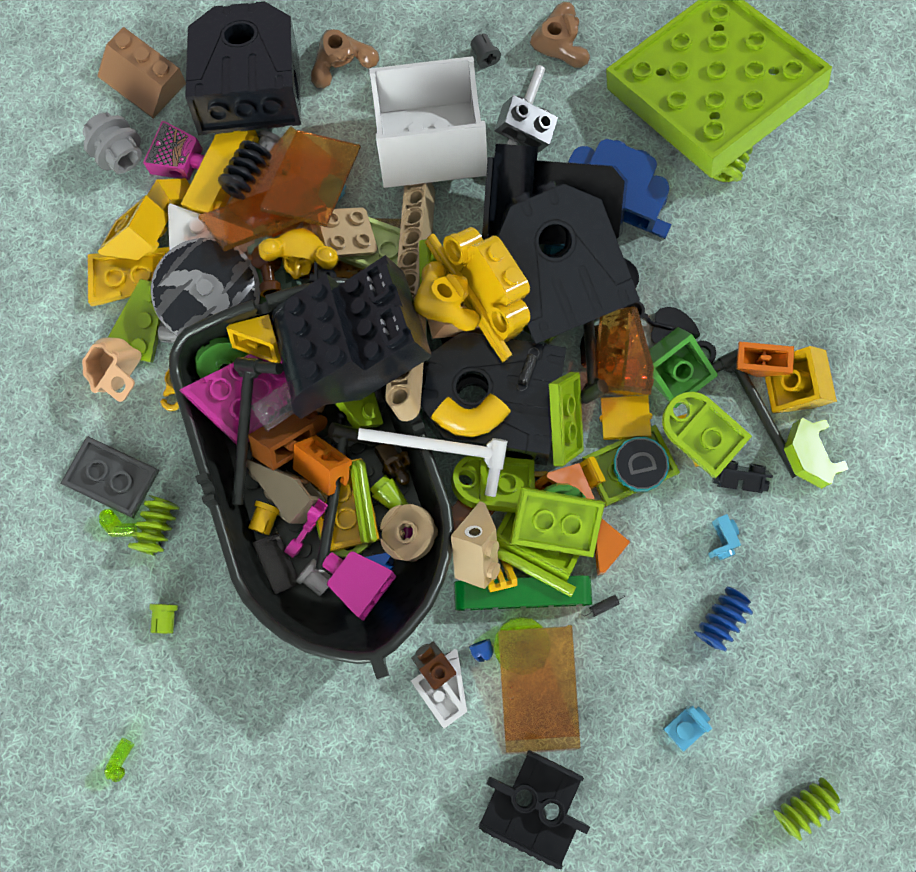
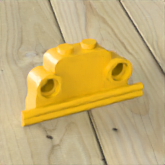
(493, 284)

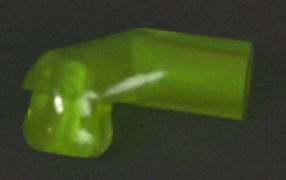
(114, 526)
(114, 768)

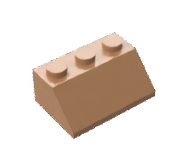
(140, 73)

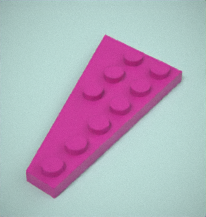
(220, 396)

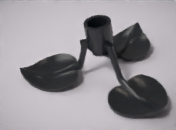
(666, 319)

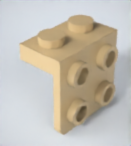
(347, 233)

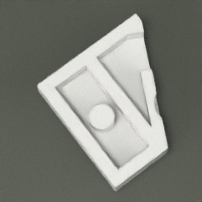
(448, 700)

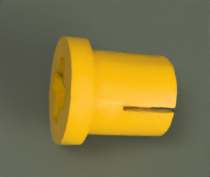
(263, 518)

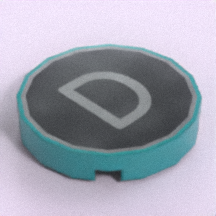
(641, 464)

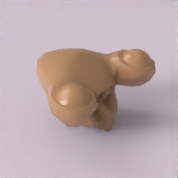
(557, 35)
(336, 51)

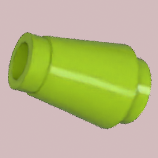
(388, 493)

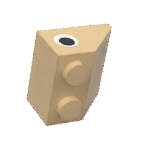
(476, 548)

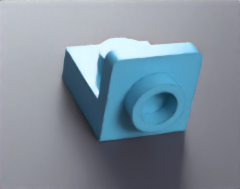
(688, 727)

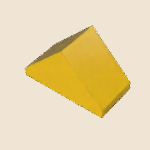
(168, 191)
(255, 338)

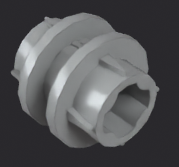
(112, 143)

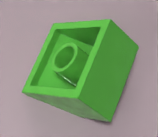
(680, 365)

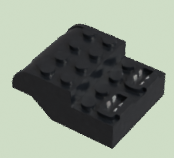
(348, 336)

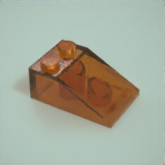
(624, 354)

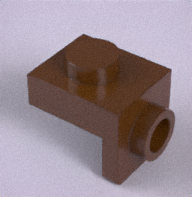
(433, 665)

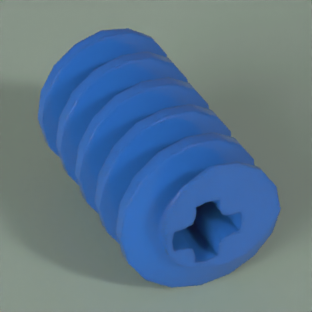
(724, 619)

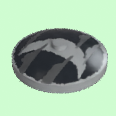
(201, 281)

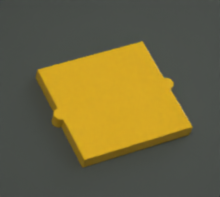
(625, 417)

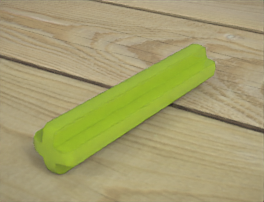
(363, 502)

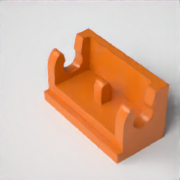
(321, 464)

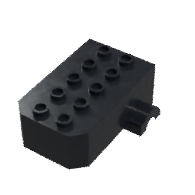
(518, 171)

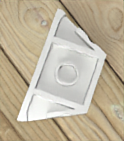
(186, 226)

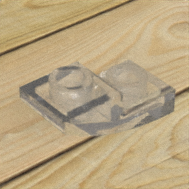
(274, 407)

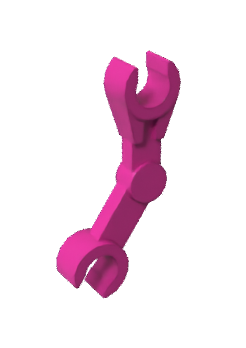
(313, 515)

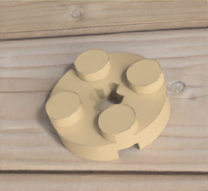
(423, 532)

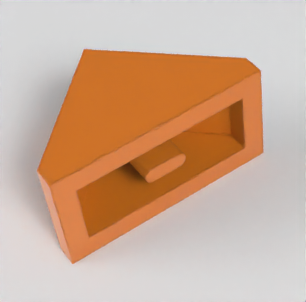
(765, 359)
(571, 475)
(608, 547)

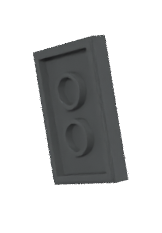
(110, 477)

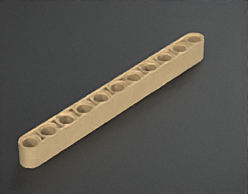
(416, 224)

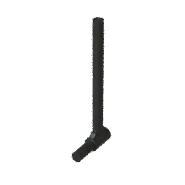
(729, 363)
(247, 369)
(594, 387)
(343, 437)

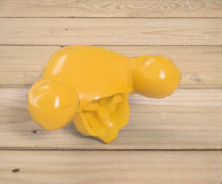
(298, 252)
(441, 298)

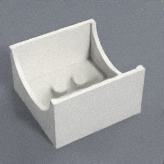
(428, 122)

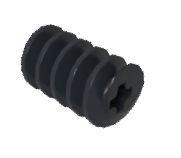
(242, 167)

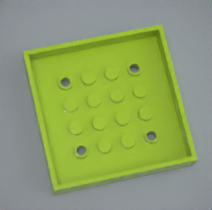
(720, 69)

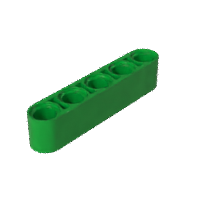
(528, 593)

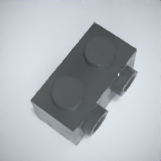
(526, 123)

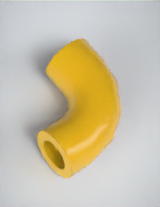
(471, 421)

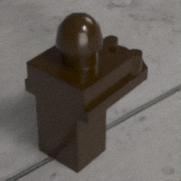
(393, 463)

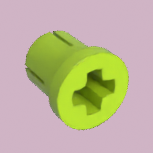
(162, 617)

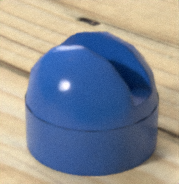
(482, 650)

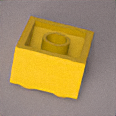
(136, 231)
(806, 387)

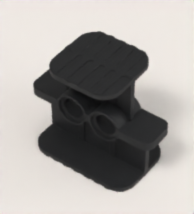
(525, 825)

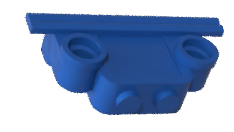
(645, 192)

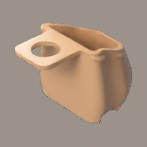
(110, 366)

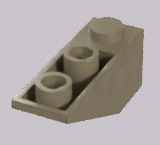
(288, 491)

